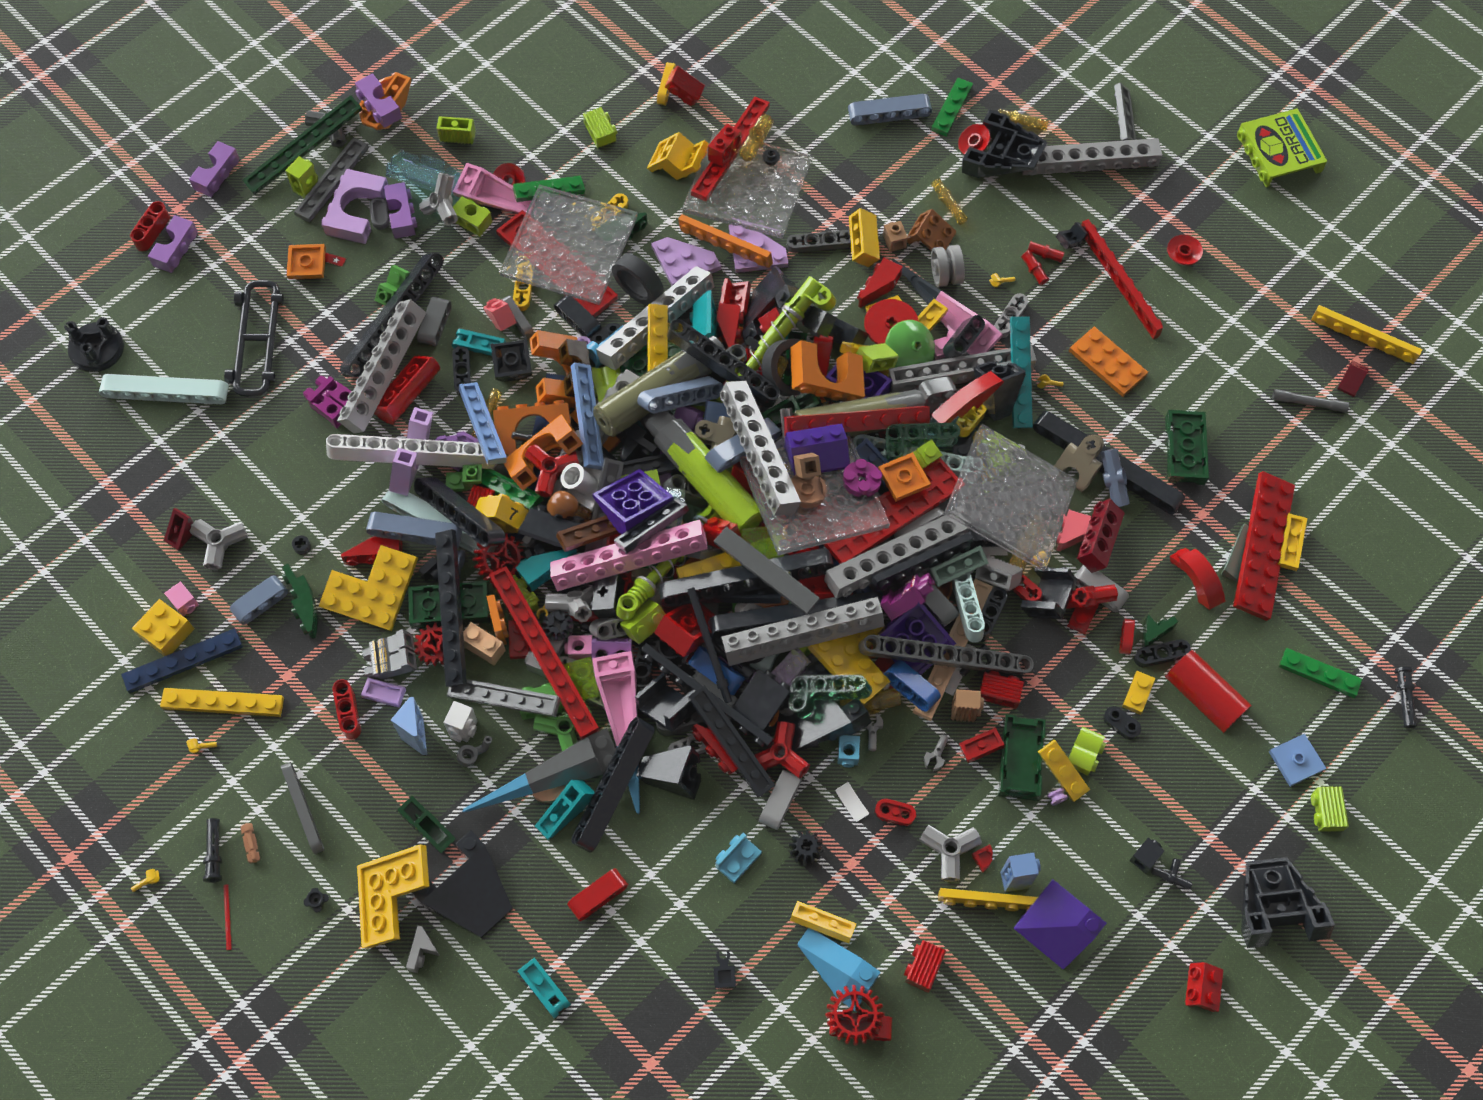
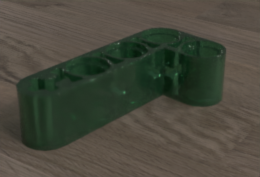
(921, 431)
(854, 688)

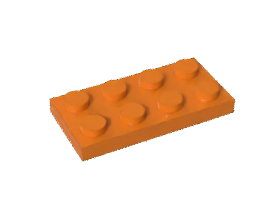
(1108, 361)

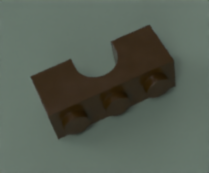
(571, 352)

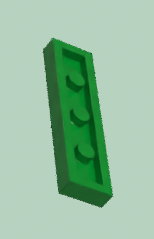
(952, 107)
(527, 190)
(507, 486)
(1320, 672)

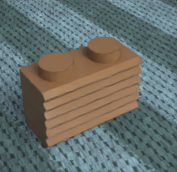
(966, 705)

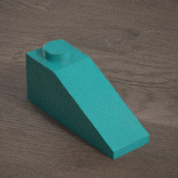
(537, 568)
(565, 808)

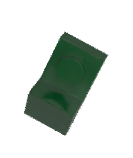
(1154, 631)

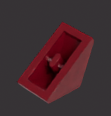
(1353, 378)
(178, 529)

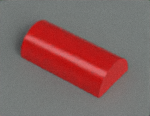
(406, 388)
(1208, 691)

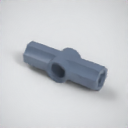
(1115, 477)

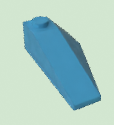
(837, 965)

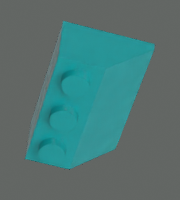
(705, 315)

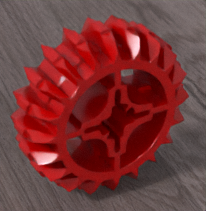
(501, 551)
(864, 1015)

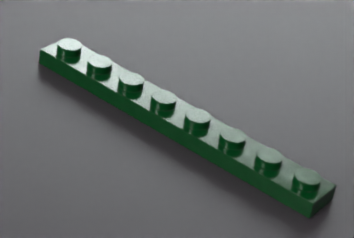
(302, 144)

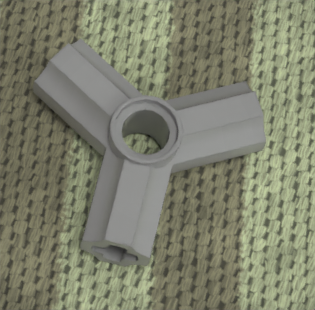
(441, 200)
(215, 551)
(574, 602)
(950, 861)

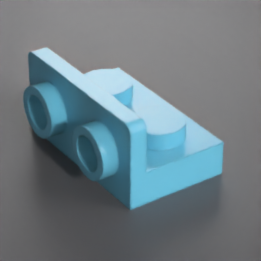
(737, 857)

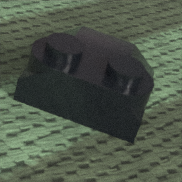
(511, 360)

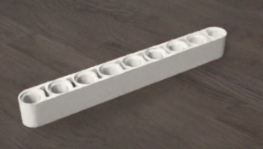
(385, 448)

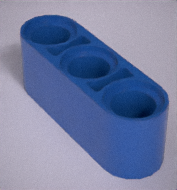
(702, 663)
(912, 685)

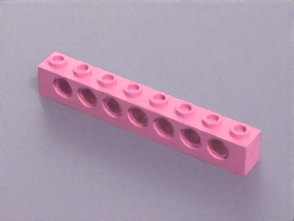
(613, 561)

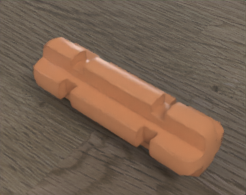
(250, 843)

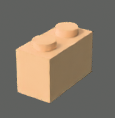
(483, 644)

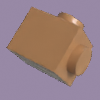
(895, 236)
(807, 466)

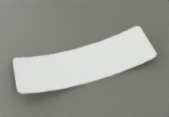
(851, 802)

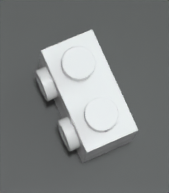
(460, 722)

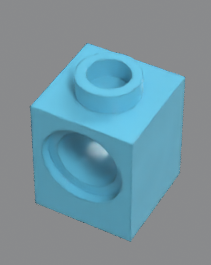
(852, 743)

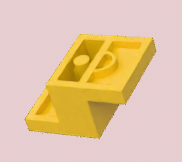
(678, 156)

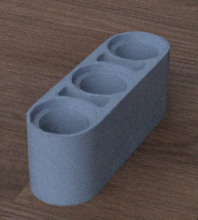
(258, 600)

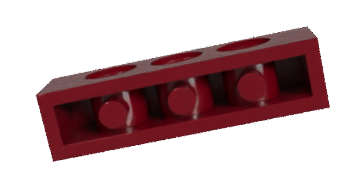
(1100, 535)

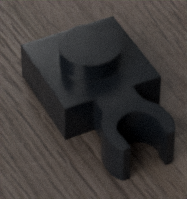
(724, 975)

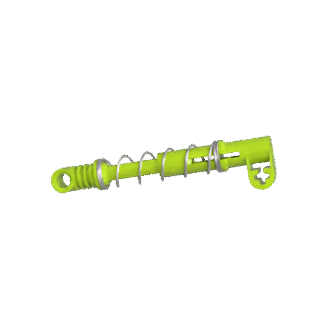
(790, 315)
(646, 586)

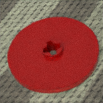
(880, 315)

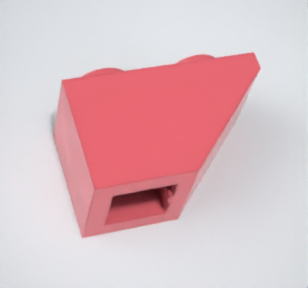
(499, 314)
(1073, 530)

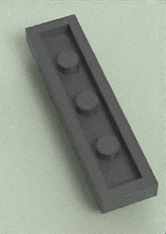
(1125, 112)

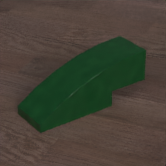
(802, 401)
(426, 824)

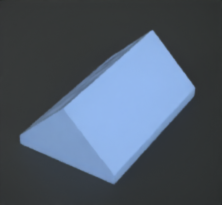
(410, 725)

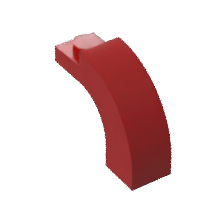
(1202, 574)

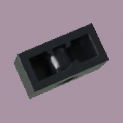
(606, 596)

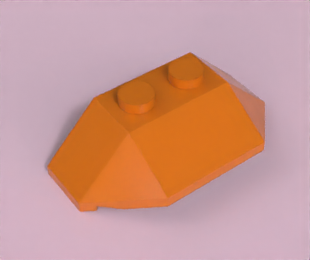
(395, 86)

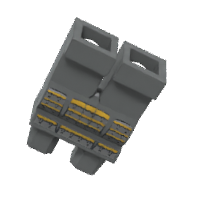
(390, 656)

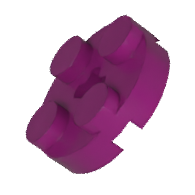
(862, 469)

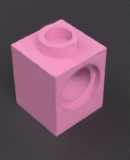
(181, 599)
(579, 640)

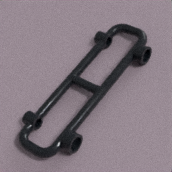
(241, 298)

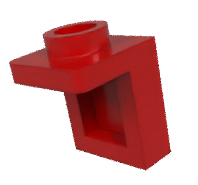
(766, 319)

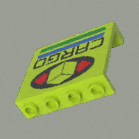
(1280, 145)

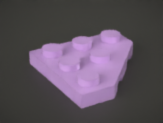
(778, 252)
(680, 258)

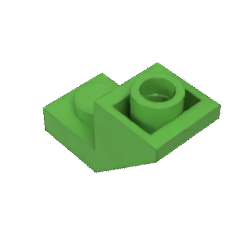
(387, 289)
(464, 480)

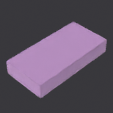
(383, 692)

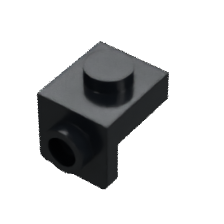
(1072, 237)

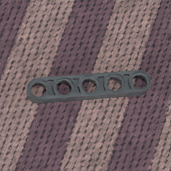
(302, 808)

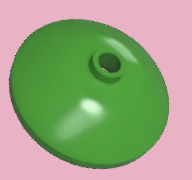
(902, 341)

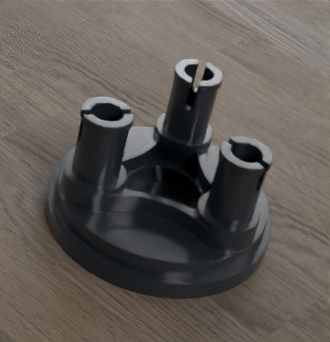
(94, 345)

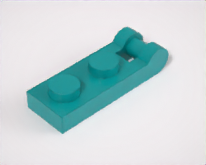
(476, 341)
(543, 987)

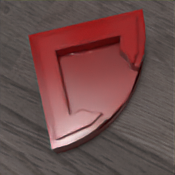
(983, 857)

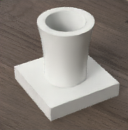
(581, 483)

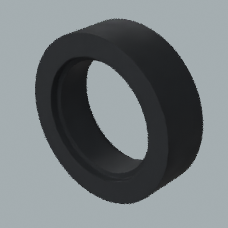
(637, 279)
(769, 366)

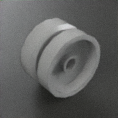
(947, 265)

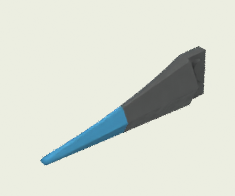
(578, 762)

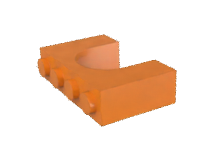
(546, 345)
(809, 379)
(507, 419)
(556, 434)

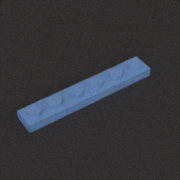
(482, 423)
(587, 423)

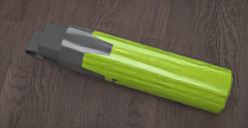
(688, 455)

